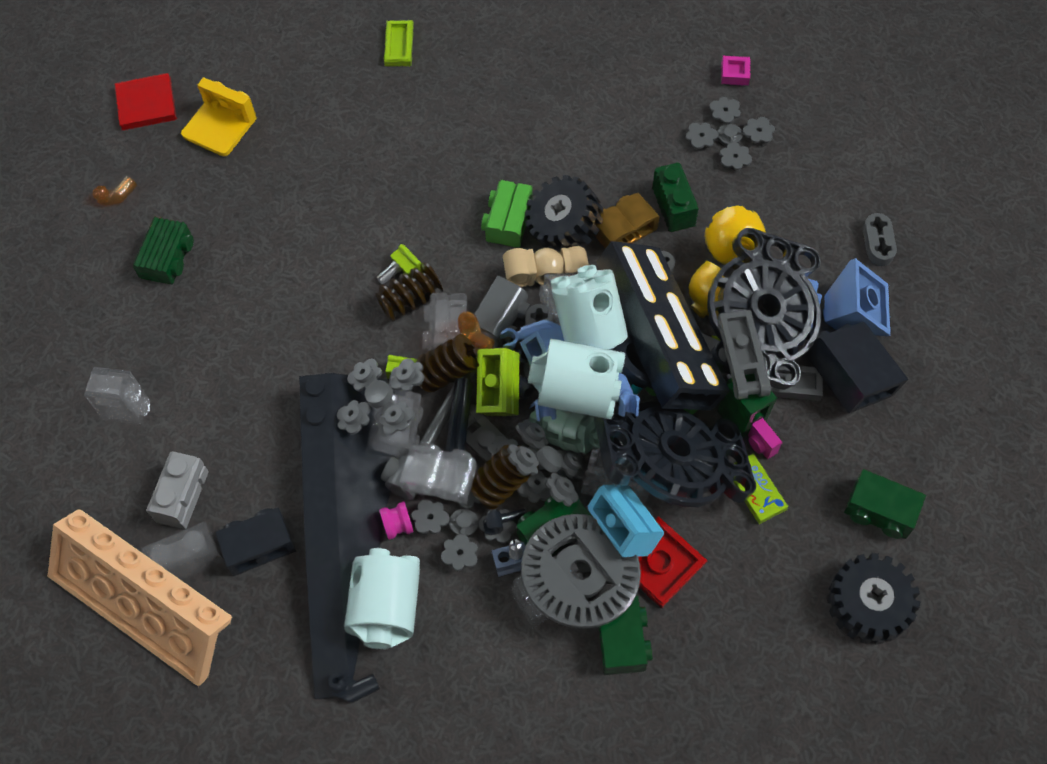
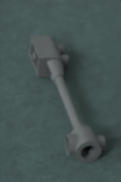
(496, 312)

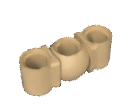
(525, 267)

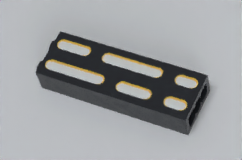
(663, 328)

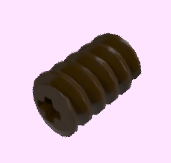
(408, 290)
(448, 362)
(497, 480)

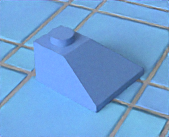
(857, 298)

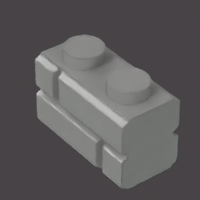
(177, 490)

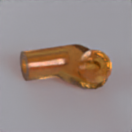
(114, 196)
(470, 327)

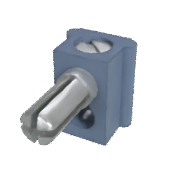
(514, 552)

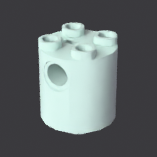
(590, 308)
(578, 378)
(382, 598)

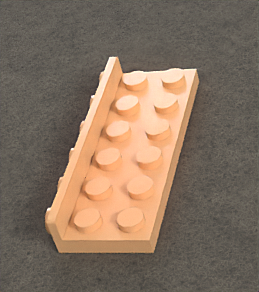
(136, 594)

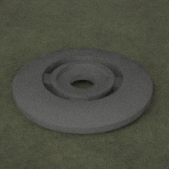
(562, 595)

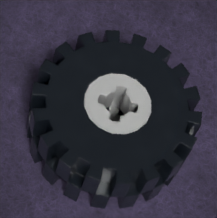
(560, 227)
(863, 612)

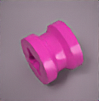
(396, 520)

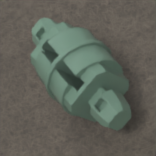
(569, 430)

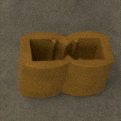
(627, 221)

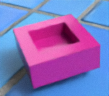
(735, 70)
(764, 439)

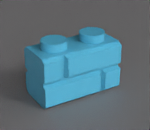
(625, 520)

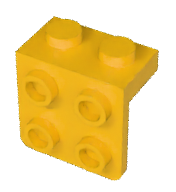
(220, 119)

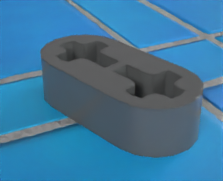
(885, 238)

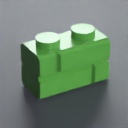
(507, 215)

